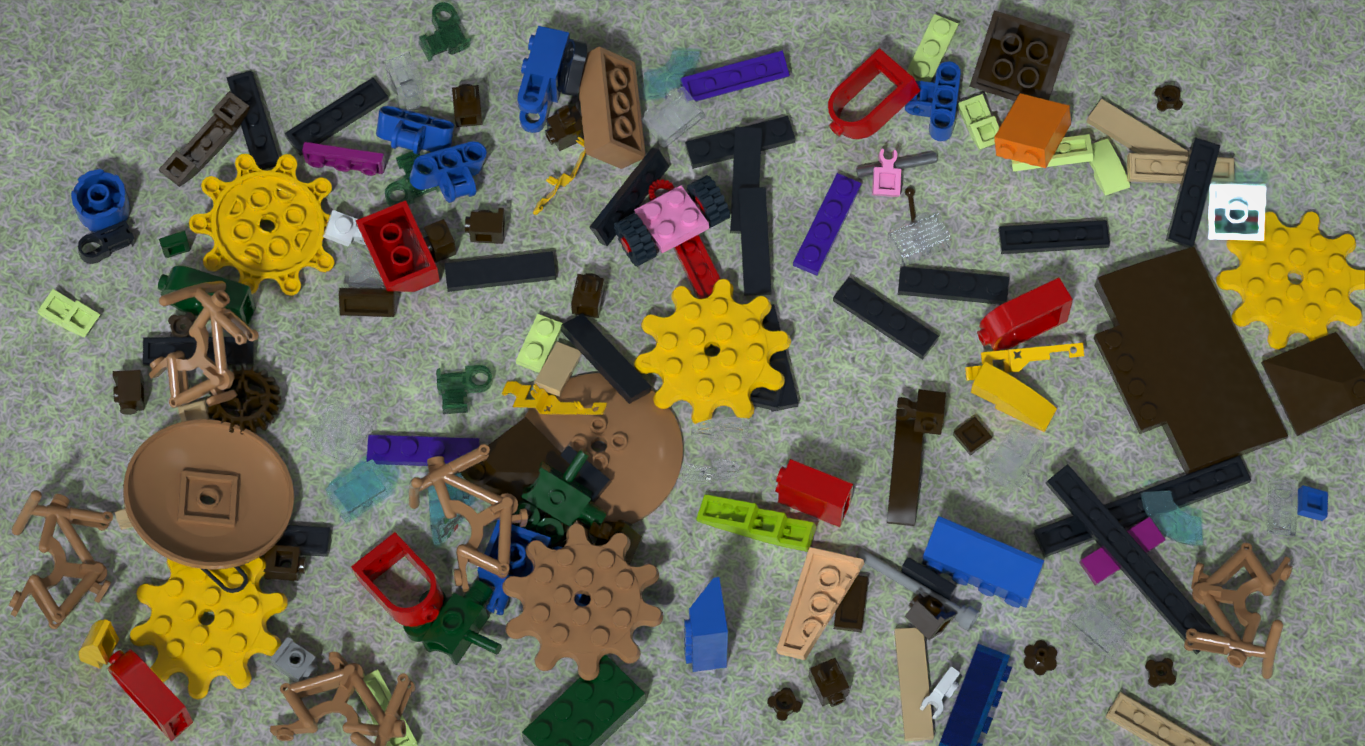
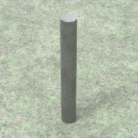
(903, 163)

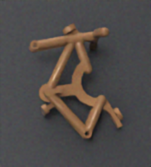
(219, 375)
(502, 507)
(89, 571)
(1209, 592)
(347, 679)

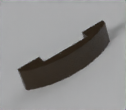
(207, 142)
(904, 474)

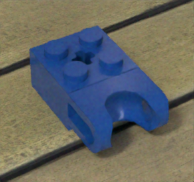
(541, 76)

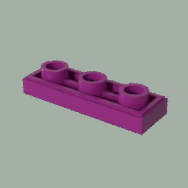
(344, 158)
(1101, 566)

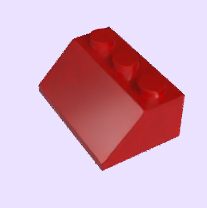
(398, 249)

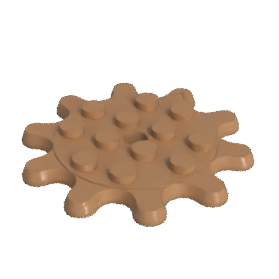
(589, 630)

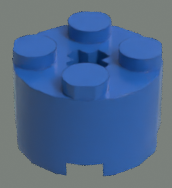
(100, 200)

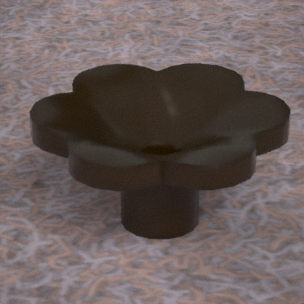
(1039, 663)

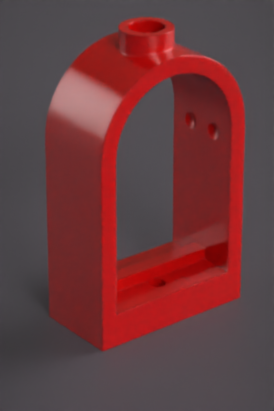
(861, 77)
(1026, 316)
(383, 558)
(149, 693)

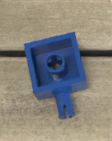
(521, 568)

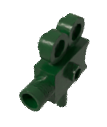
(561, 498)
(457, 624)

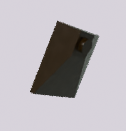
(1019, 58)
(1317, 383)
(515, 461)

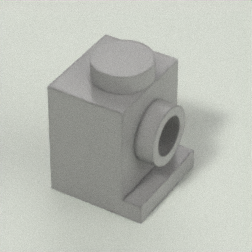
(297, 672)

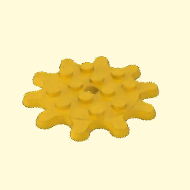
(262, 196)
(1288, 306)
(719, 379)
(214, 648)

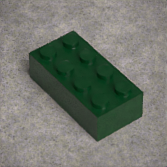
(587, 710)

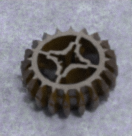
(265, 402)

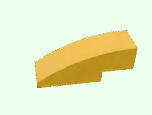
(1013, 397)
(99, 644)

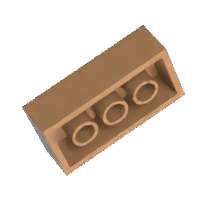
(611, 109)

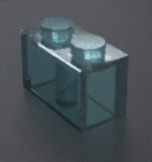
(358, 490)

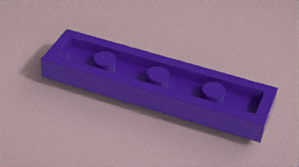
(736, 76)
(827, 224)
(416, 449)

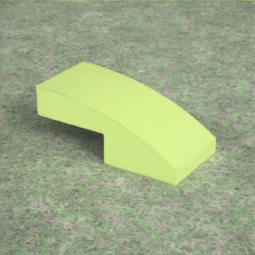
(979, 121)
(1108, 168)
(68, 314)

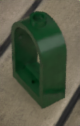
(240, 295)

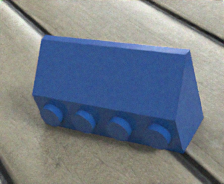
(982, 562)
(707, 630)

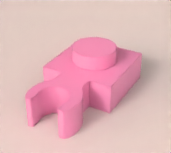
(886, 178)

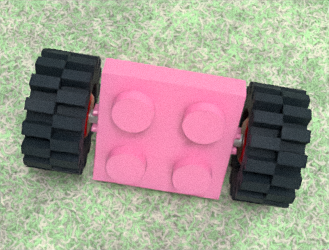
(671, 219)

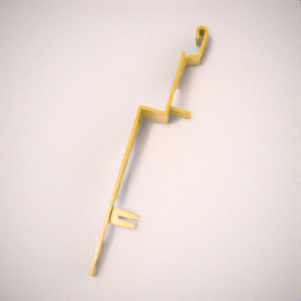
(563, 180)
(1027, 355)
(543, 400)

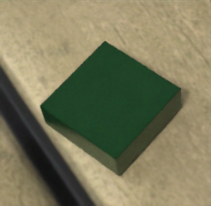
(174, 244)

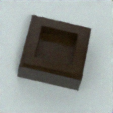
(972, 436)

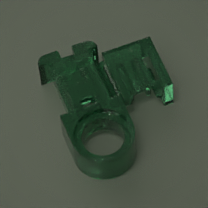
(446, 35)
(406, 162)
(455, 385)

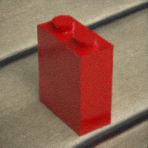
(814, 492)

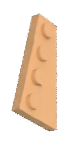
(817, 596)

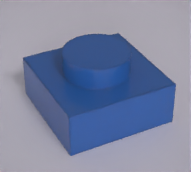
(1312, 503)

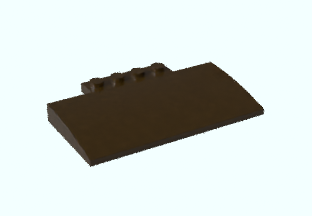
(1183, 361)

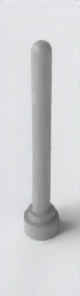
(965, 616)

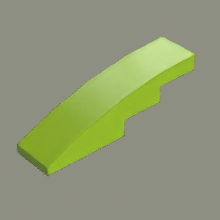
(756, 523)

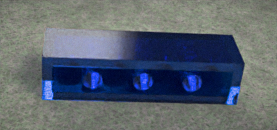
(976, 698)

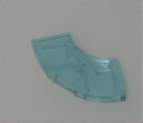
(667, 78)
(1171, 520)

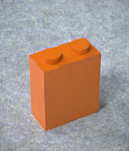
(1032, 130)

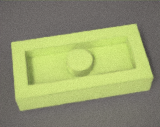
(539, 343)

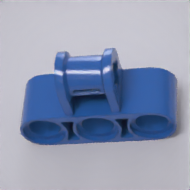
(929, 101)
(413, 130)
(453, 180)

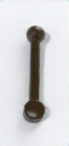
(910, 192)

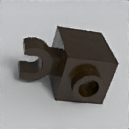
(467, 105)
(564, 127)
(588, 295)
(927, 411)
(608, 529)
(829, 683)

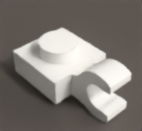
(342, 229)
(945, 687)

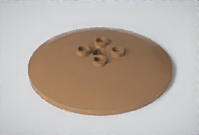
(641, 443)
(200, 460)

